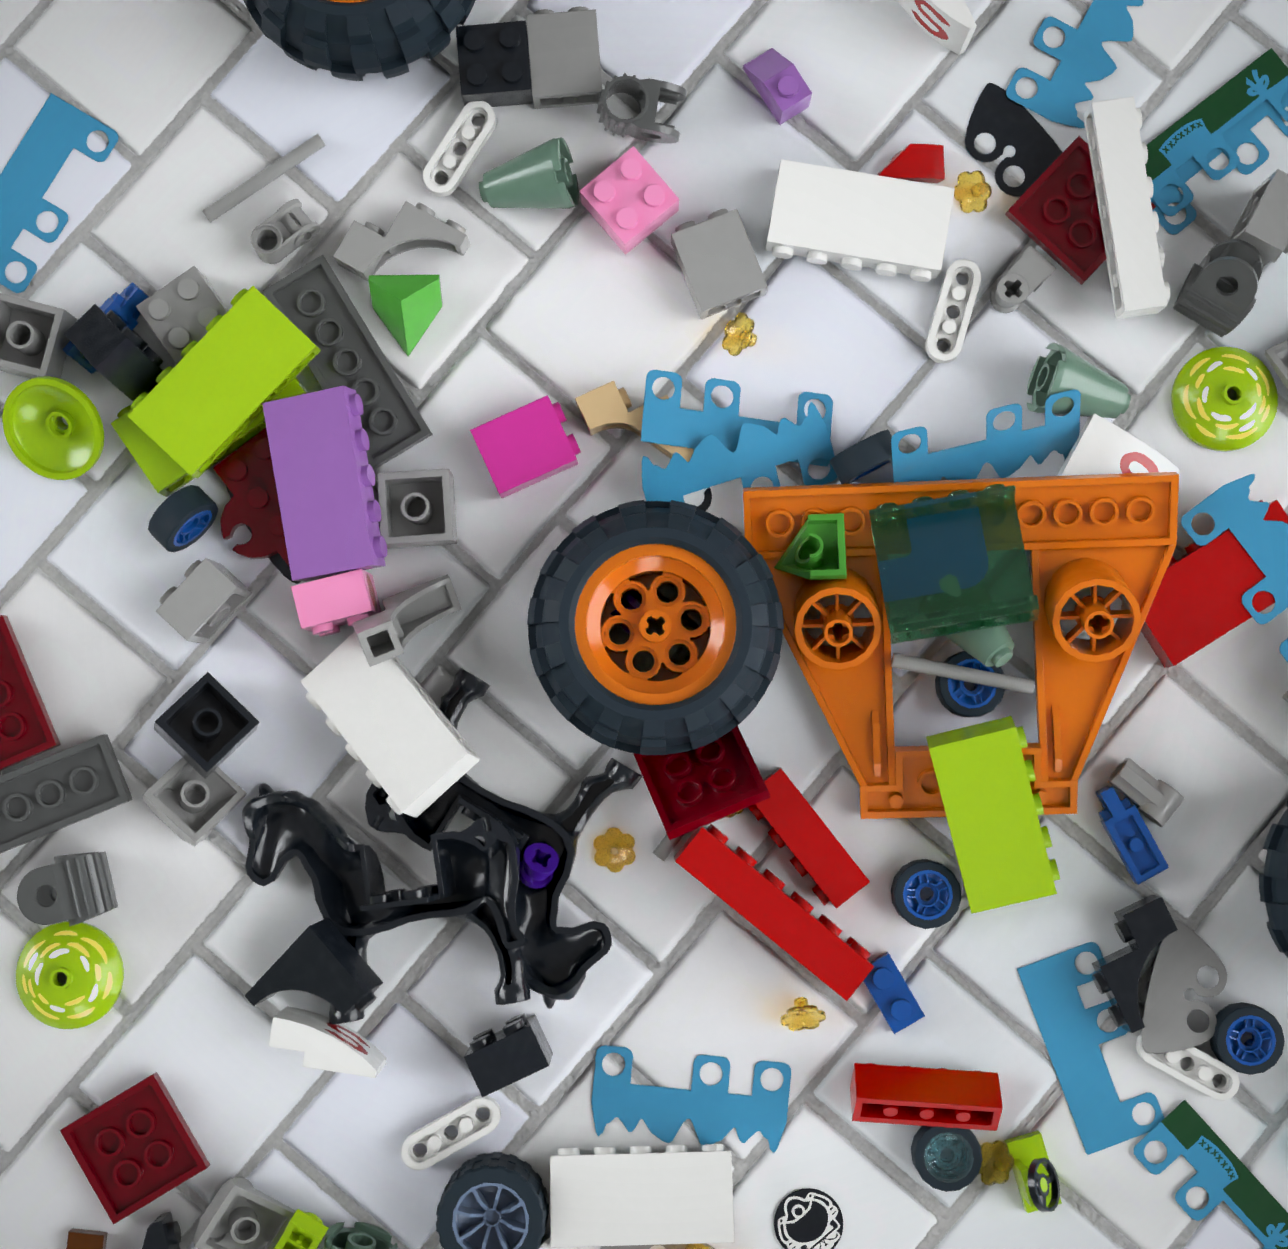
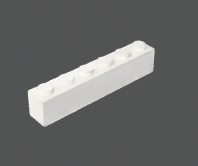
(1126, 207)

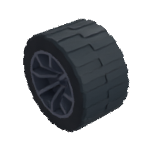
(493, 1205)

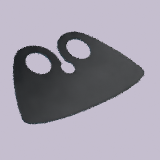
(1014, 127)

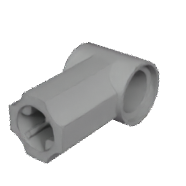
(1154, 798)

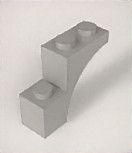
(415, 227)
(405, 615)

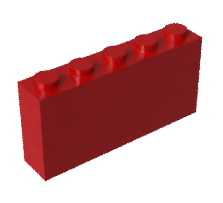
(1204, 595)

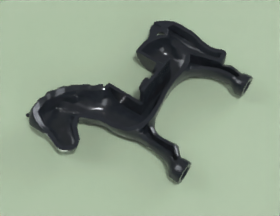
(473, 880)
(554, 954)

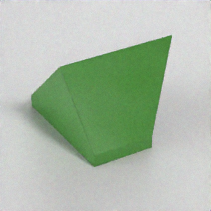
(406, 305)
(817, 549)

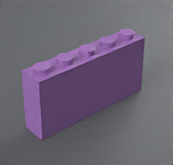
(324, 483)

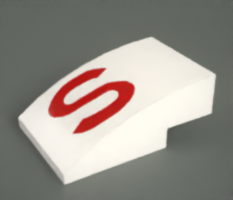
(944, 21)
(1111, 450)
(325, 1044)

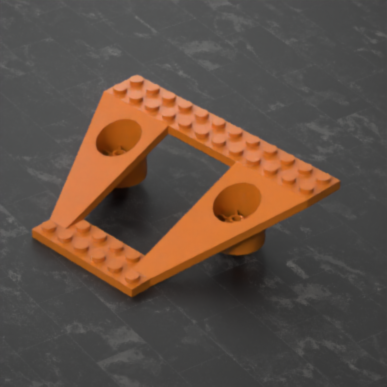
(1078, 536)

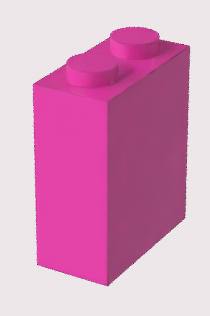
(526, 446)

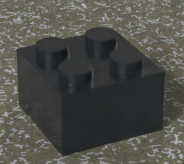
(494, 63)
(116, 351)
(206, 725)
(508, 1054)

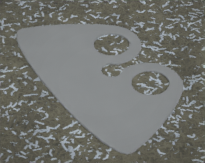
(1165, 1005)

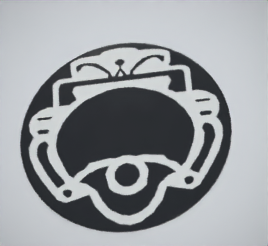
(808, 1220)

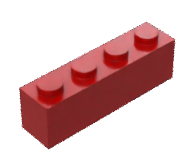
(809, 840)
(925, 1096)

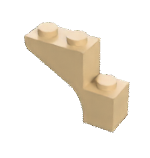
(607, 409)

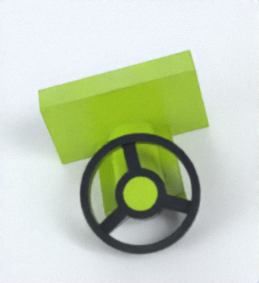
(1034, 1173)

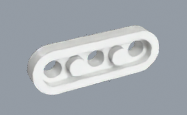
(463, 134)
(957, 297)
(1198, 1074)
(441, 1145)

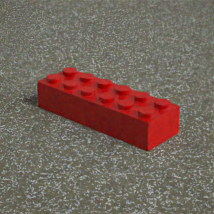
(775, 913)

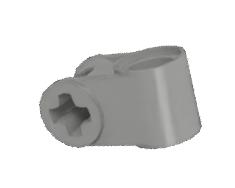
(285, 230)
(1022, 278)

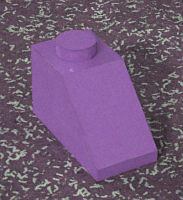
(779, 85)

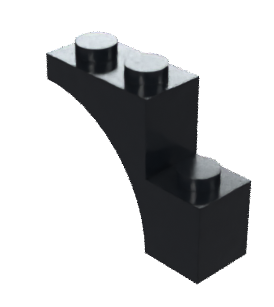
(1118, 974)

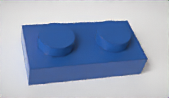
(892, 994)

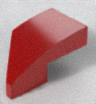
(917, 164)

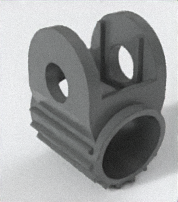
(647, 94)
(1222, 287)
(81, 888)

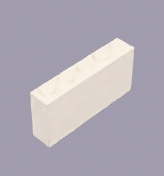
(859, 220)
(389, 726)
(641, 1197)

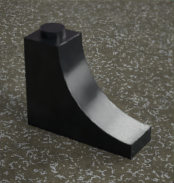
(321, 965)

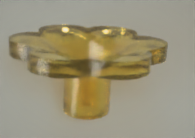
(972, 191)
(739, 334)
(614, 839)
(802, 1016)
(995, 1163)

